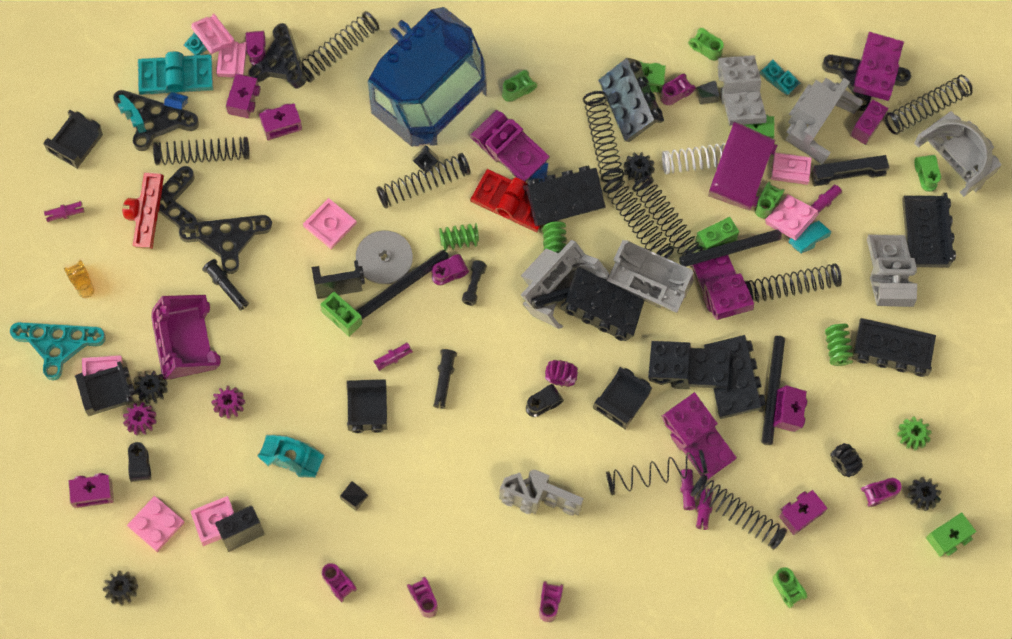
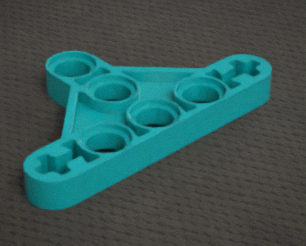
(67, 345)

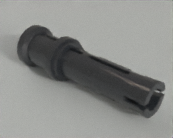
(221, 278)
(446, 369)

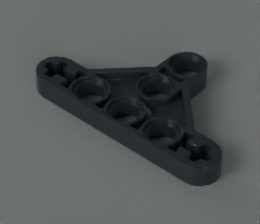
(278, 54)
(851, 74)
(161, 122)
(217, 238)

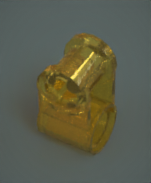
(78, 277)

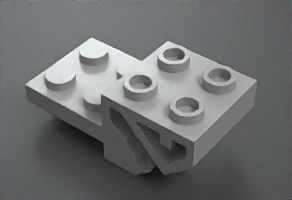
(741, 90)
(891, 271)
(514, 492)

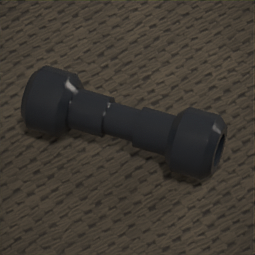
(470, 297)

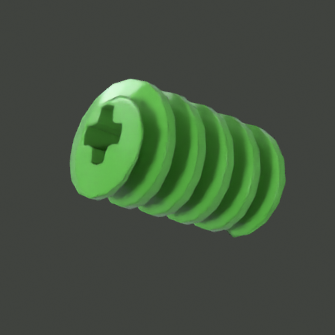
(459, 236)
(554, 237)
(837, 345)

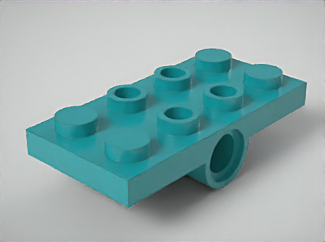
(175, 74)

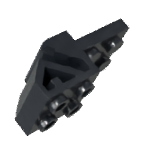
(688, 366)

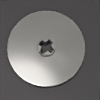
(395, 265)

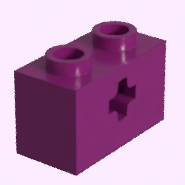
(242, 96)
(869, 122)
(274, 128)
(790, 408)
(101, 493)
(797, 521)

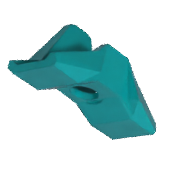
(307, 457)

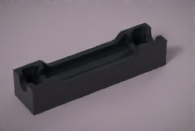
(870, 166)

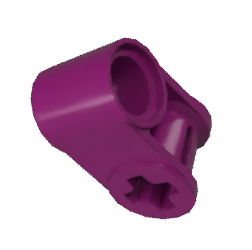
(255, 46)
(678, 87)
(452, 268)
(878, 493)
(340, 584)
(422, 594)
(550, 597)

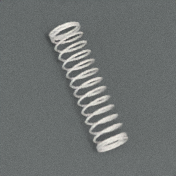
(666, 163)

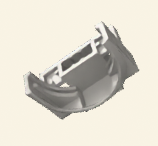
(813, 109)
(964, 151)
(553, 273)
(650, 276)

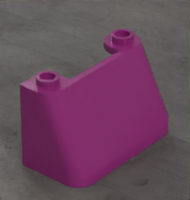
(742, 167)
(183, 336)

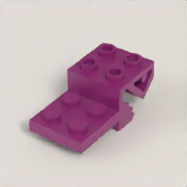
(878, 66)
(508, 143)
(722, 288)
(695, 430)

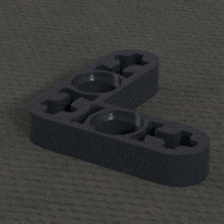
(170, 198)

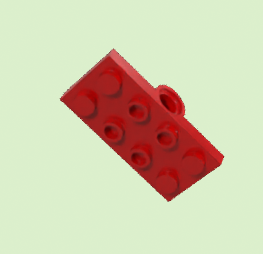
(505, 198)

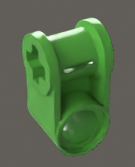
(704, 42)
(520, 83)
(928, 172)
(770, 198)
(789, 588)

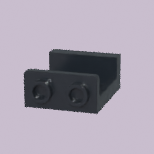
(74, 139)
(339, 283)
(105, 389)
(623, 397)
(367, 405)
(240, 528)

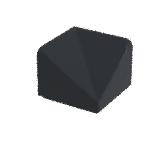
(708, 93)
(425, 158)
(353, 496)

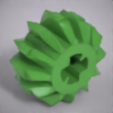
(919, 428)

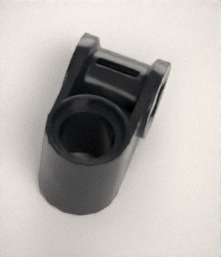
(546, 400)
(139, 466)

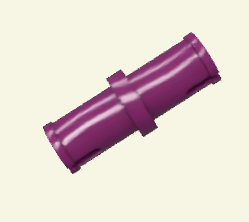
(826, 198)
(64, 211)
(393, 356)
(687, 486)
(704, 510)

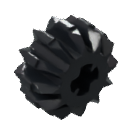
(638, 161)
(147, 381)
(846, 460)
(932, 495)
(113, 591)

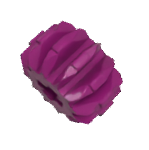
(561, 373)
(228, 410)
(132, 418)

